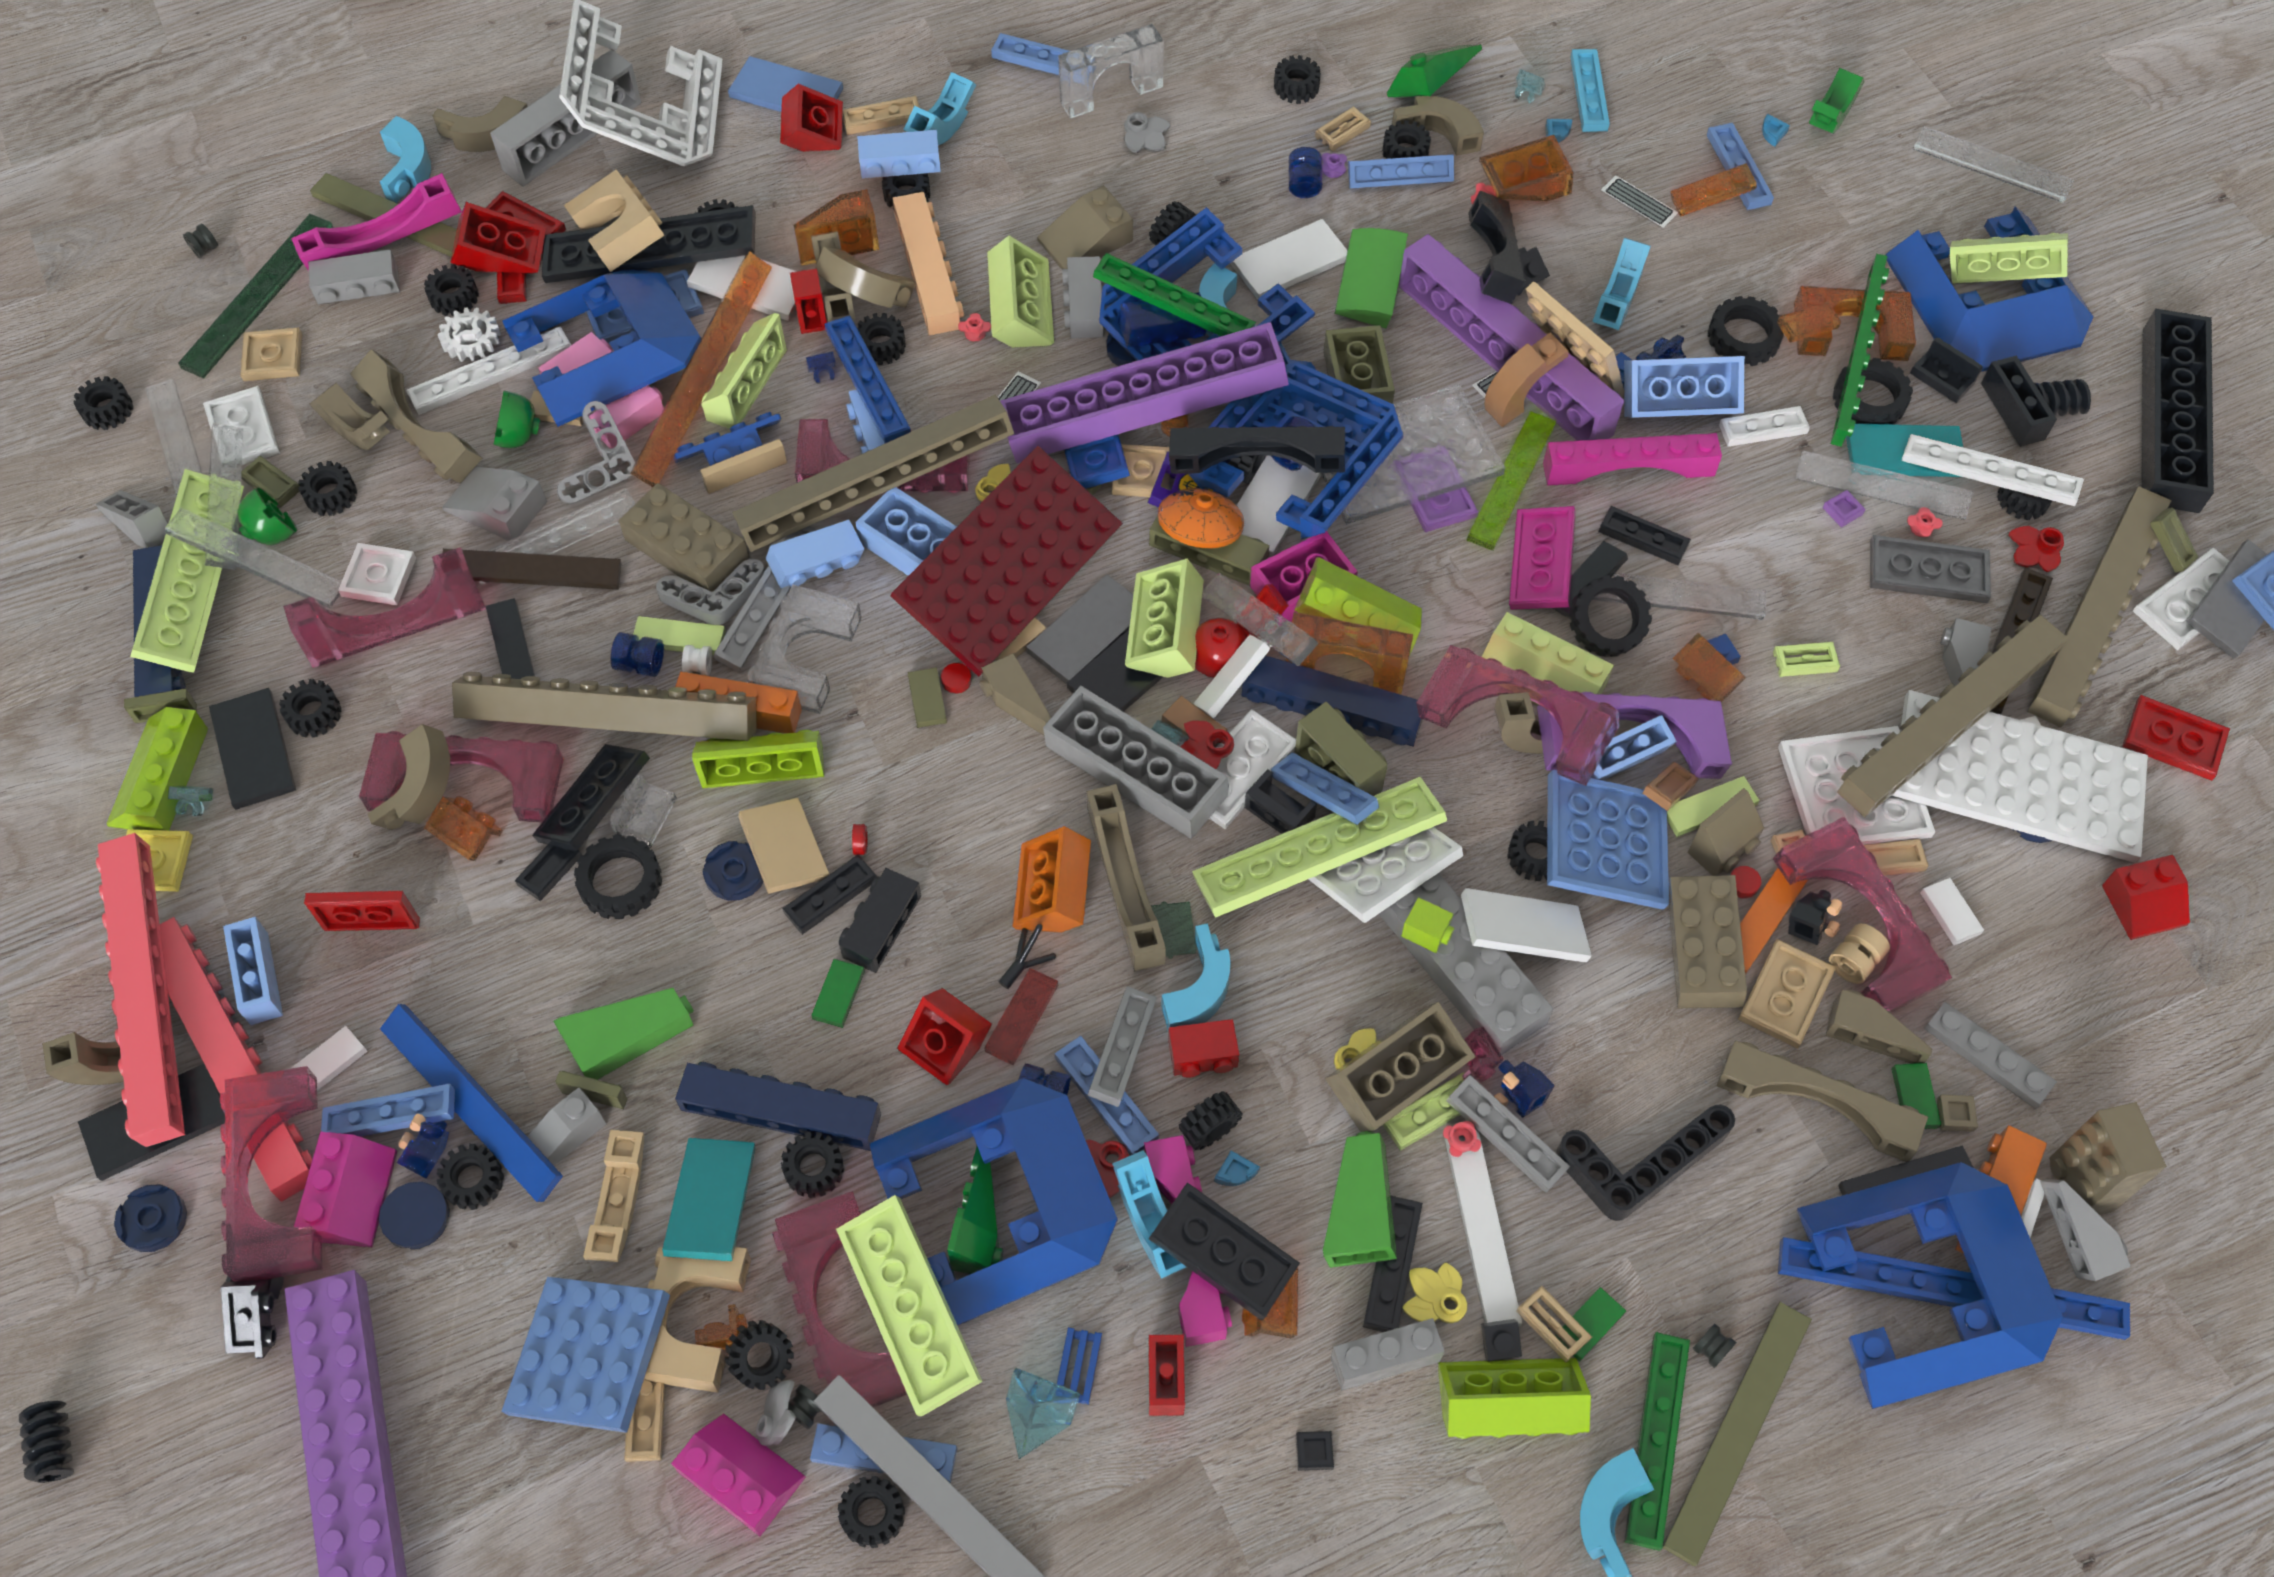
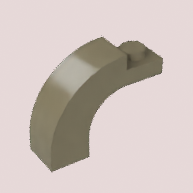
(1447, 118)
(473, 133)
(863, 281)
(836, 301)
(349, 419)
(1518, 723)
(424, 781)
(82, 1060)

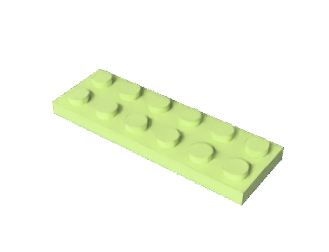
(908, 1306)

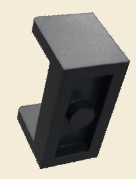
(1276, 806)

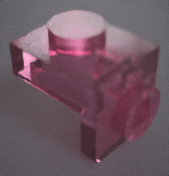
(1486, 1053)

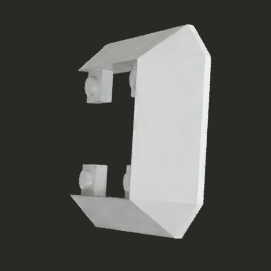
(679, 133)

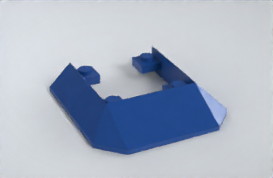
(1178, 254)
(2029, 326)
(657, 347)
(1370, 437)
(1071, 1198)
(1997, 1334)

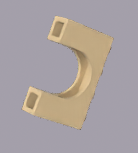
(630, 232)
(681, 1362)

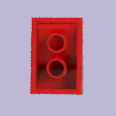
(496, 242)

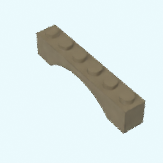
(385, 384)
(1129, 895)
(1887, 1125)

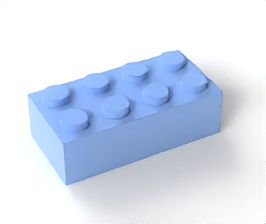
(1684, 386)
(902, 530)

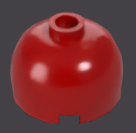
(1216, 643)

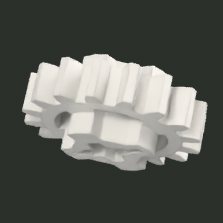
(469, 334)

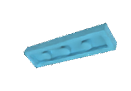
(1589, 90)

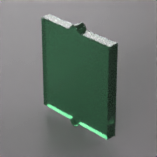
(1176, 927)

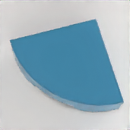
(1559, 128)
(1774, 129)
(1236, 1170)

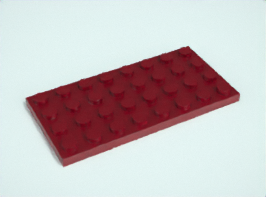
(1006, 560)

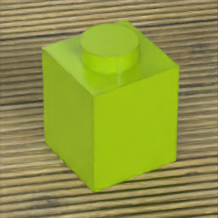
(1428, 925)

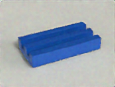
(1083, 1336)

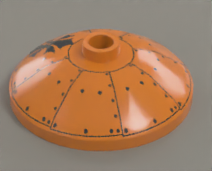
(1201, 518)

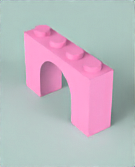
(629, 412)

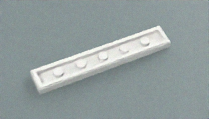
(485, 372)
(1993, 470)
(1484, 1235)

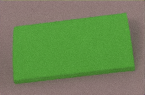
(1371, 275)

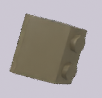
(1727, 835)

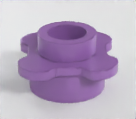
(1333, 164)

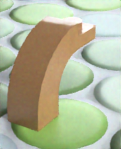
(1516, 377)

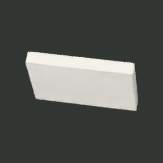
(246, 411)

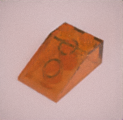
(1529, 171)
(850, 216)

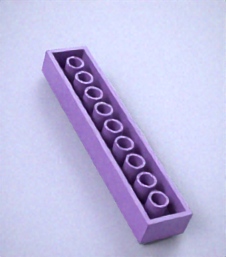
(1497, 331)
(1146, 392)
(344, 1429)

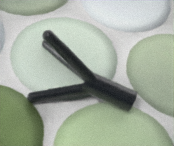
(1022, 953)

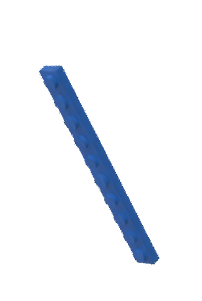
(1944, 1287)

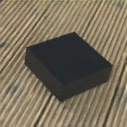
(1314, 1450)

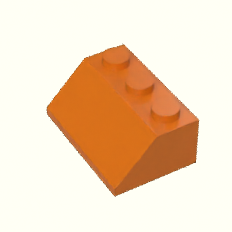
(1052, 881)

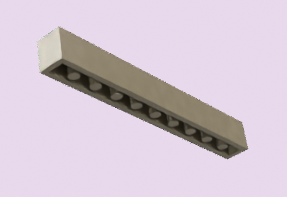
(873, 473)
(2099, 609)
(604, 707)
(1951, 715)

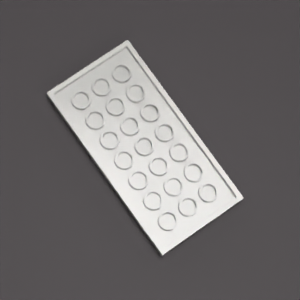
(2037, 783)

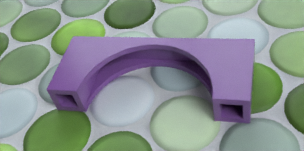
(1694, 724)

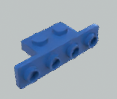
(739, 440)

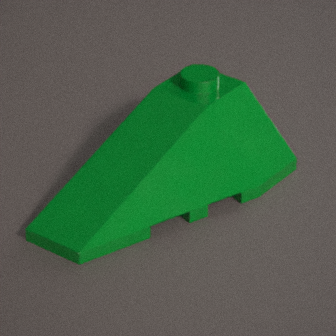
(1430, 70)
(975, 1231)

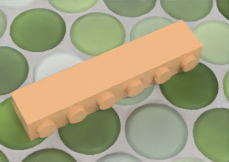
(927, 264)

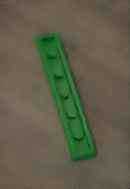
(1170, 297)
(1658, 1439)

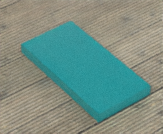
(1885, 444)
(709, 1199)

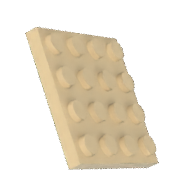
(1575, 337)

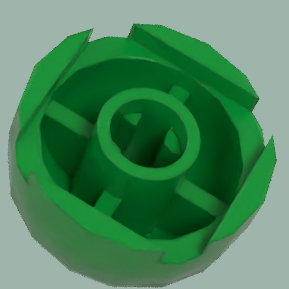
(515, 421)
(263, 519)

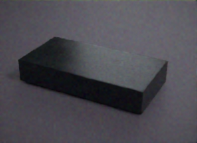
(547, 870)

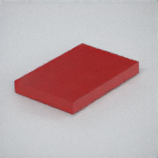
(511, 206)
(2176, 737)
(362, 910)

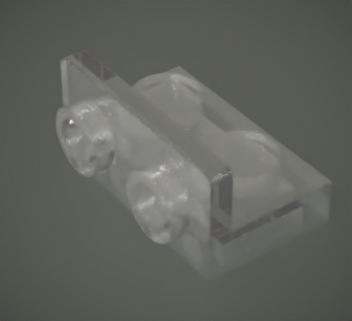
(642, 811)

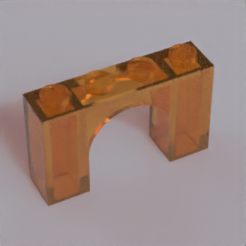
(1893, 328)
(1381, 648)

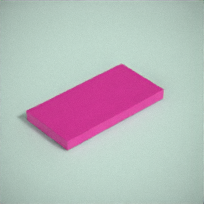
(1542, 558)

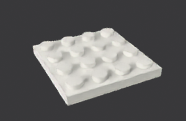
(1815, 774)
(1388, 874)

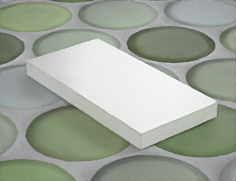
(1290, 258)
(774, 297)
(1267, 494)
(2176, 600)
(1256, 748)
(1525, 925)

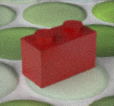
(808, 300)
(1203, 1048)
(1166, 1375)

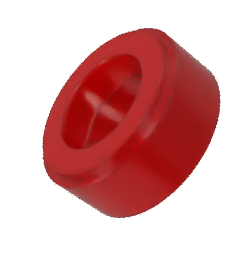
(956, 678)
(859, 839)
(1747, 881)

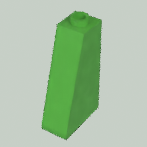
(624, 1030)
(1361, 1210)

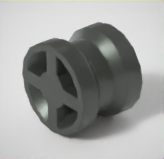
(200, 240)
(1714, 1345)
(804, 1407)

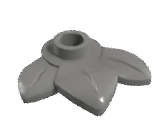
(1145, 132)
(776, 1418)

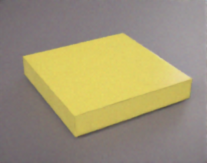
(168, 856)

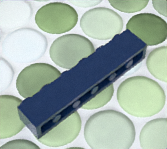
(149, 676)
(1363, 706)
(778, 1105)

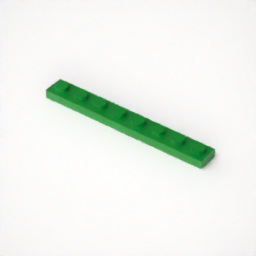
(1859, 358)

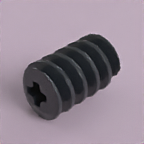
(2066, 396)
(42, 1442)

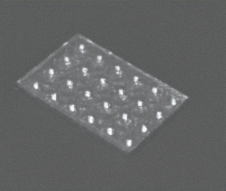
(1438, 454)

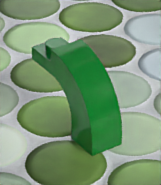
(1837, 102)

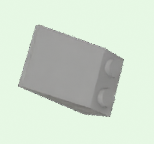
(497, 501)

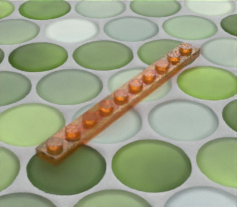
(701, 370)

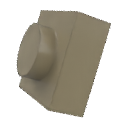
(1957, 1113)

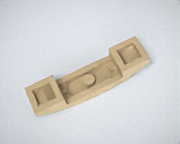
(617, 1196)

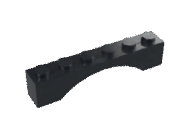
(1494, 223)
(1200, 448)

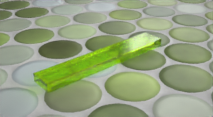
(1509, 487)

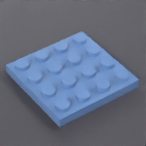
(1607, 841)
(586, 1354)

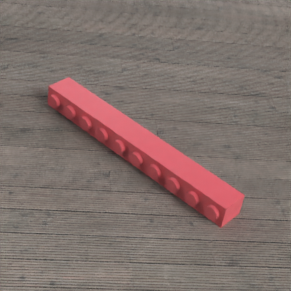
(139, 991)
(225, 1052)

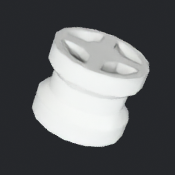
(697, 660)

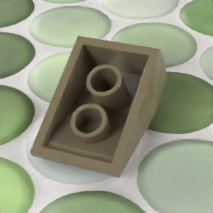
(1088, 228)

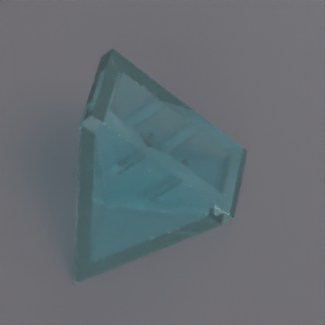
(1038, 1410)

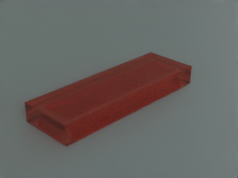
(1021, 1016)

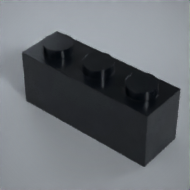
(2018, 401)
(879, 919)

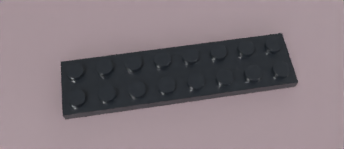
(685, 241)

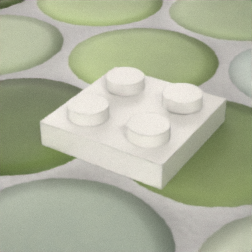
(377, 574)

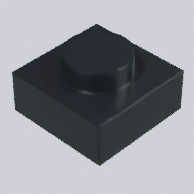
(1501, 1339)

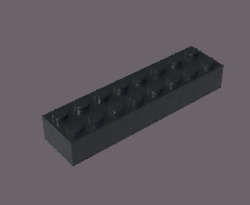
(2178, 408)

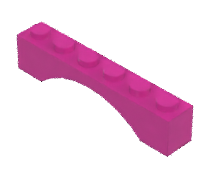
(424, 206)
(1684, 454)
(1200, 1308)

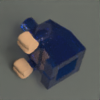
(1524, 1087)
(427, 1148)

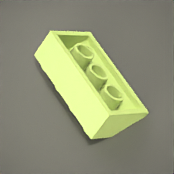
(2009, 258)
(1019, 295)
(745, 373)
(1165, 619)
(1546, 656)

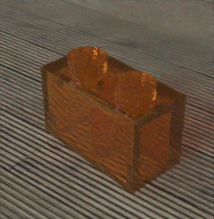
(1708, 668)

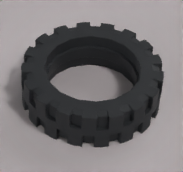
(1752, 310)
(1889, 377)
(1634, 599)
(605, 851)

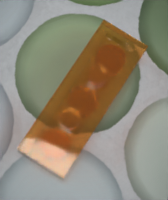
(1713, 189)

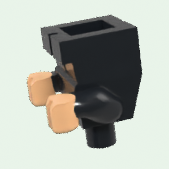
(1810, 917)

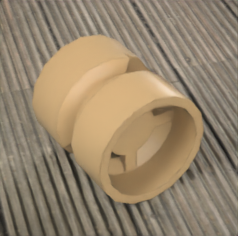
(1859, 953)

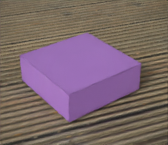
(1844, 508)

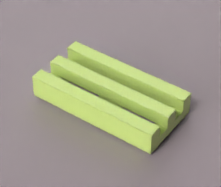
(1807, 663)

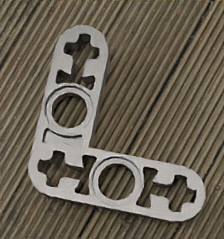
(609, 457)
(743, 577)

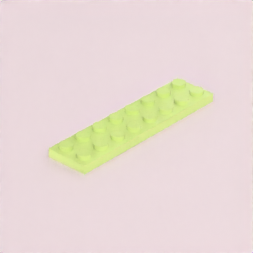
(180, 591)
(1316, 848)

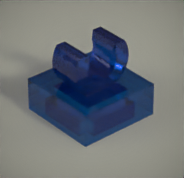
(820, 363)

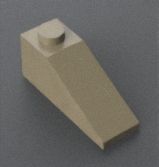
(1014, 692)
(1872, 1027)

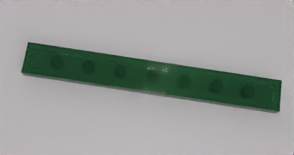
(248, 303)

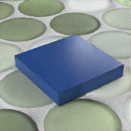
(1097, 462)

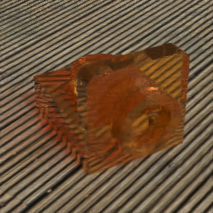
(717, 1333)

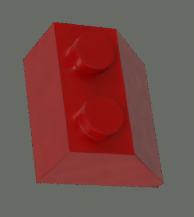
(811, 120)
(2149, 896)
(943, 1035)

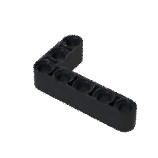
(1651, 1167)

